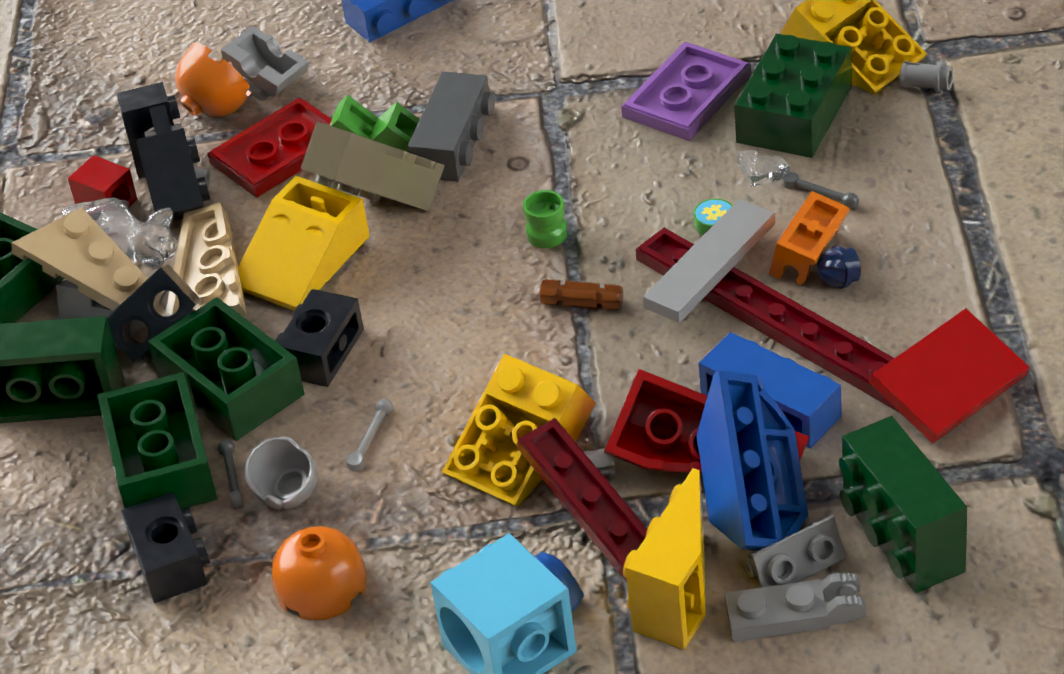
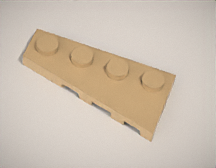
(208, 259)

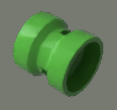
(545, 219)

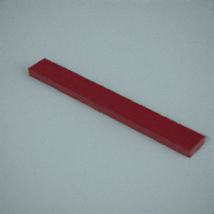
(778, 317)

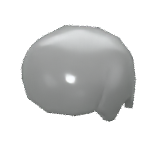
(281, 473)

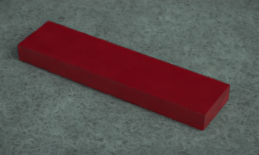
(583, 491)

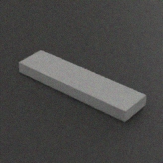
(709, 260)

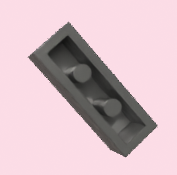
(453, 122)

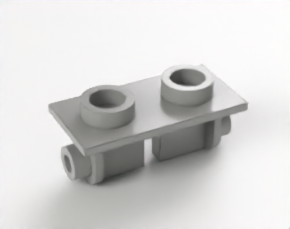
(797, 555)

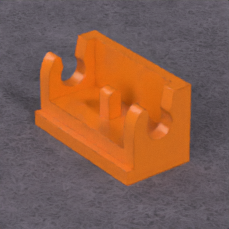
(808, 235)

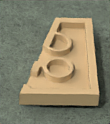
(83, 255)

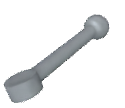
(356, 460)

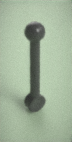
(791, 180)
(226, 448)

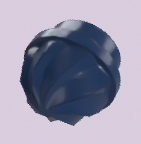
(839, 267)

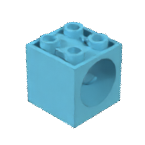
(504, 612)

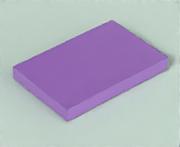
(686, 90)

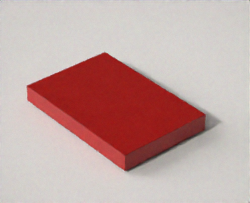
(270, 148)
(949, 375)

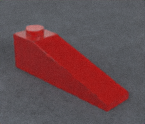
(661, 426)

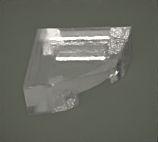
(760, 168)

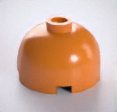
(209, 84)
(318, 573)

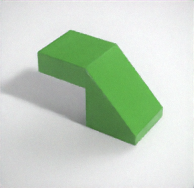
(391, 128)

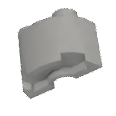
(262, 63)

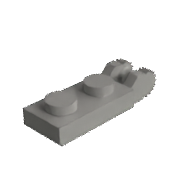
(794, 607)

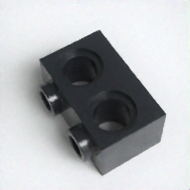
(146, 307)

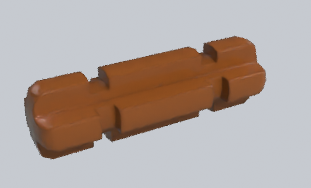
(581, 294)

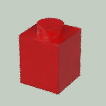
(102, 180)

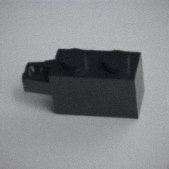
(169, 166)

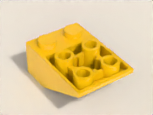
(874, 35)
(302, 242)
(511, 406)
(669, 570)

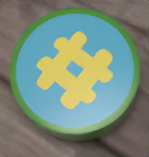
(708, 213)

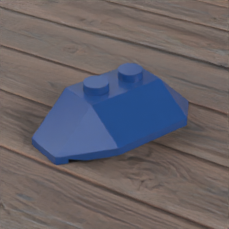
(749, 463)

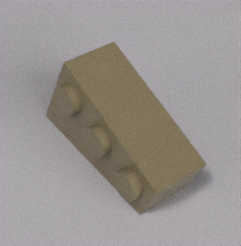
(370, 168)

